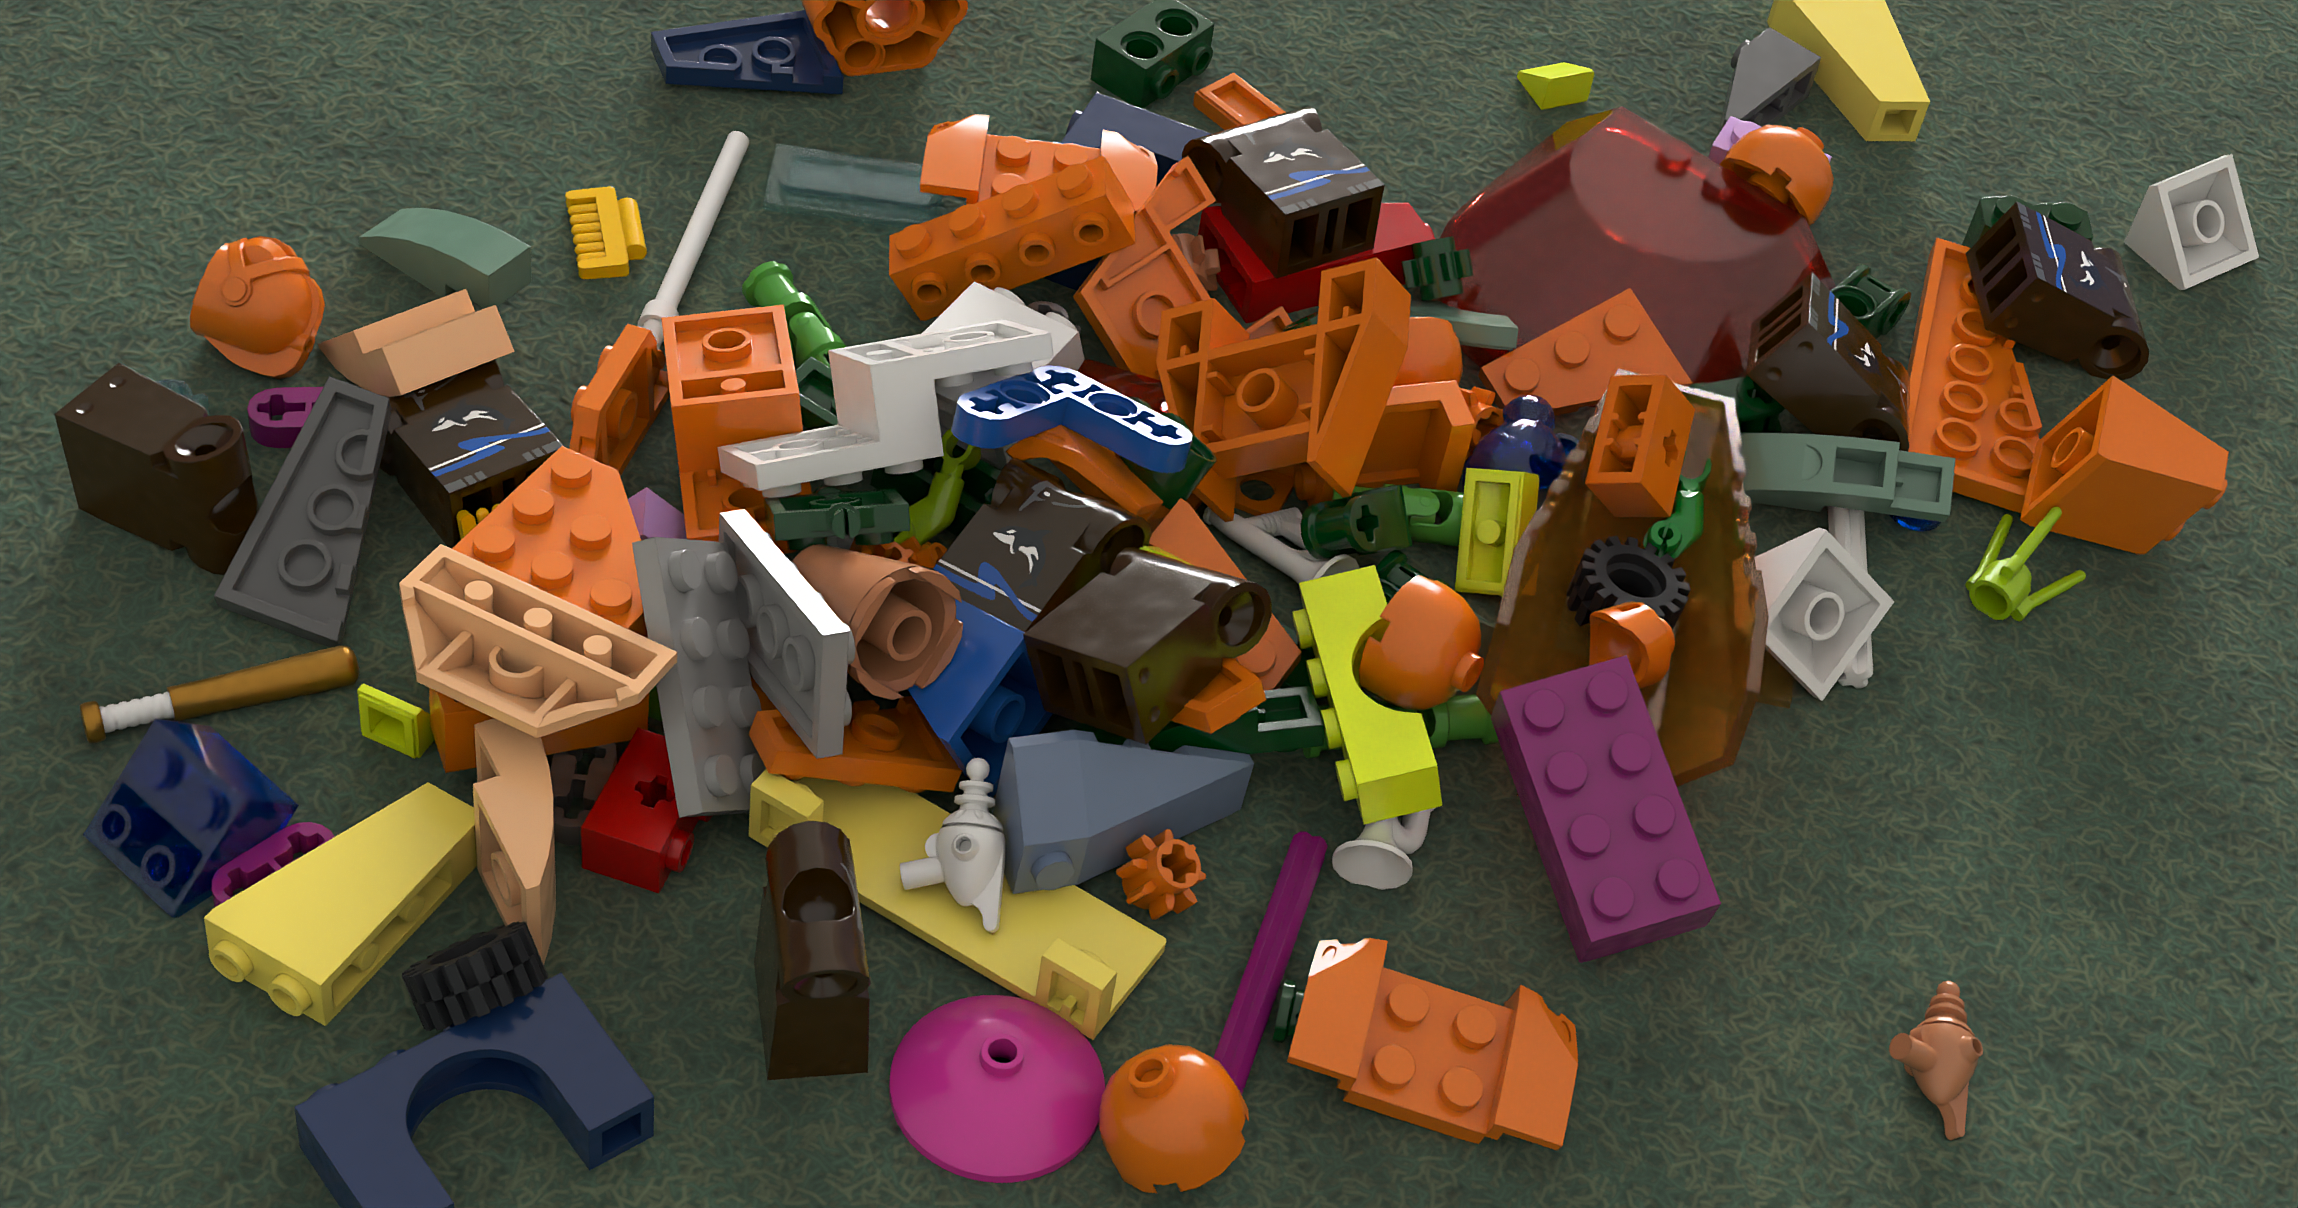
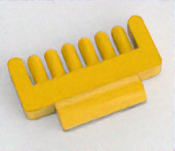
(604, 232)

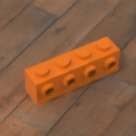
(1013, 237)

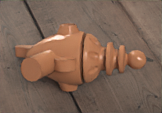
(1942, 1056)

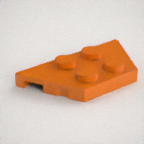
(620, 400)

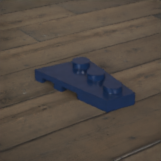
(749, 54)

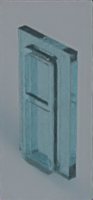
(848, 187)

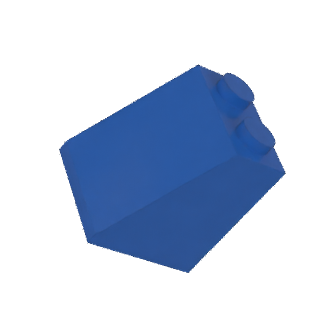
(983, 693)

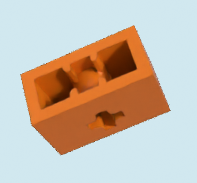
(1640, 445)

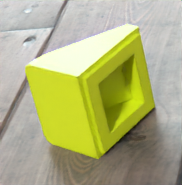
(1557, 84)
(394, 722)

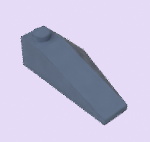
(1080, 802)

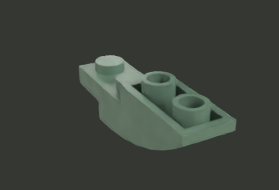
(1846, 473)

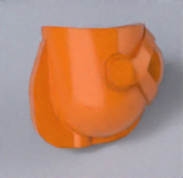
(259, 306)

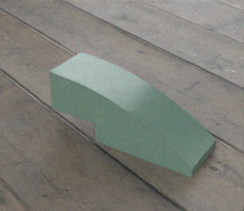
(452, 254)

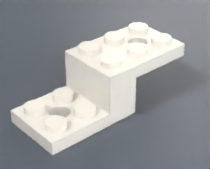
(884, 406)

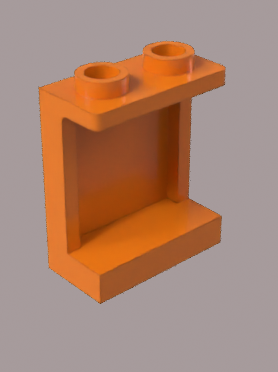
(1416, 441)

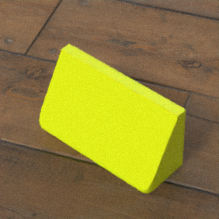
(1492, 522)

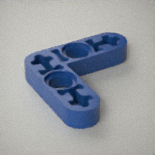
(1062, 396)

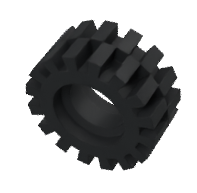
(1615, 568)
(474, 976)

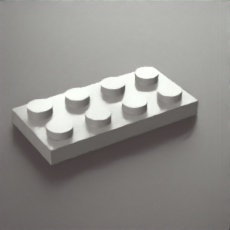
(795, 639)
(709, 691)

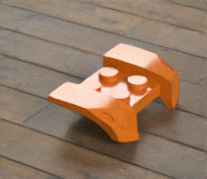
(978, 165)
(1095, 471)
(1434, 1050)

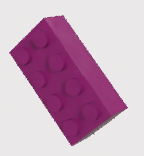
(1604, 809)

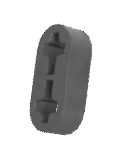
(569, 784)

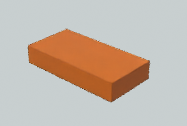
(1234, 103)

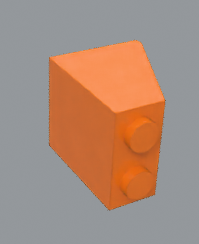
(2123, 472)

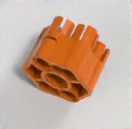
(883, 33)

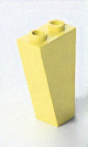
(1861, 63)
(346, 906)

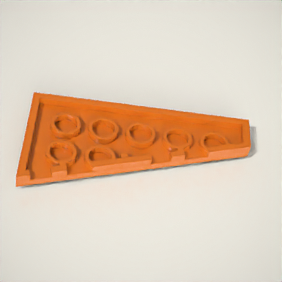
(1969, 389)

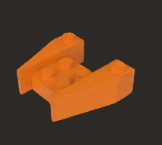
(1289, 393)

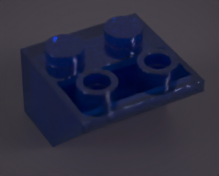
(185, 813)

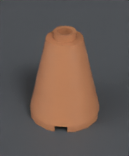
(896, 613)

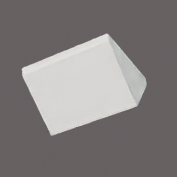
(2194, 225)
(1818, 608)

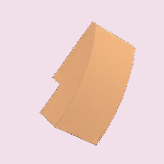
(419, 345)
(516, 827)

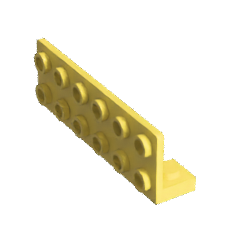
(1049, 944)

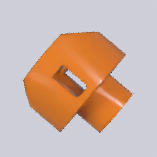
(1635, 632)

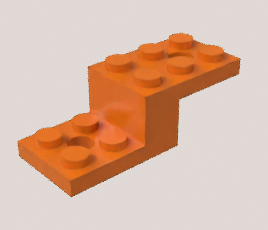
(728, 386)

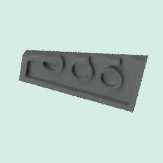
(312, 526)

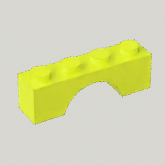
(1384, 749)

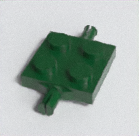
(829, 512)

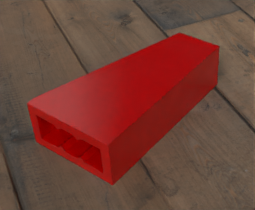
(1256, 290)

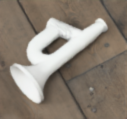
(1258, 536)
(1380, 851)

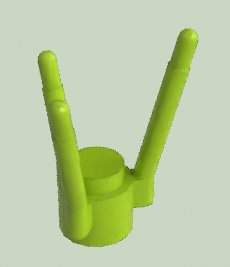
(2003, 585)

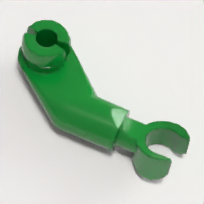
(1686, 522)

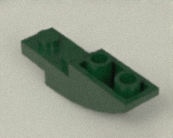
(1279, 724)

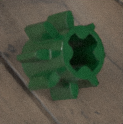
(1437, 268)

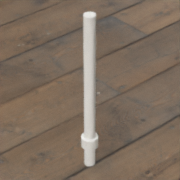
(695, 236)

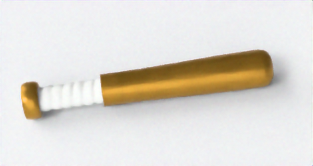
(238, 689)

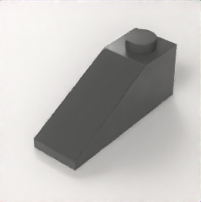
(1768, 79)

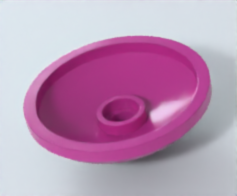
(990, 1115)

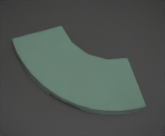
(1471, 327)

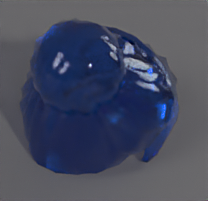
(1522, 442)

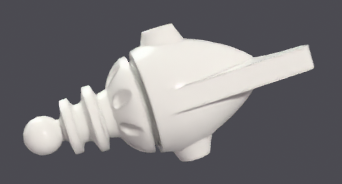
(966, 851)

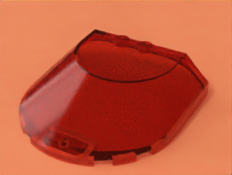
(1631, 208)

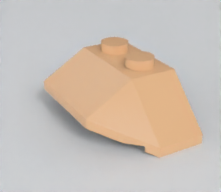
(521, 648)

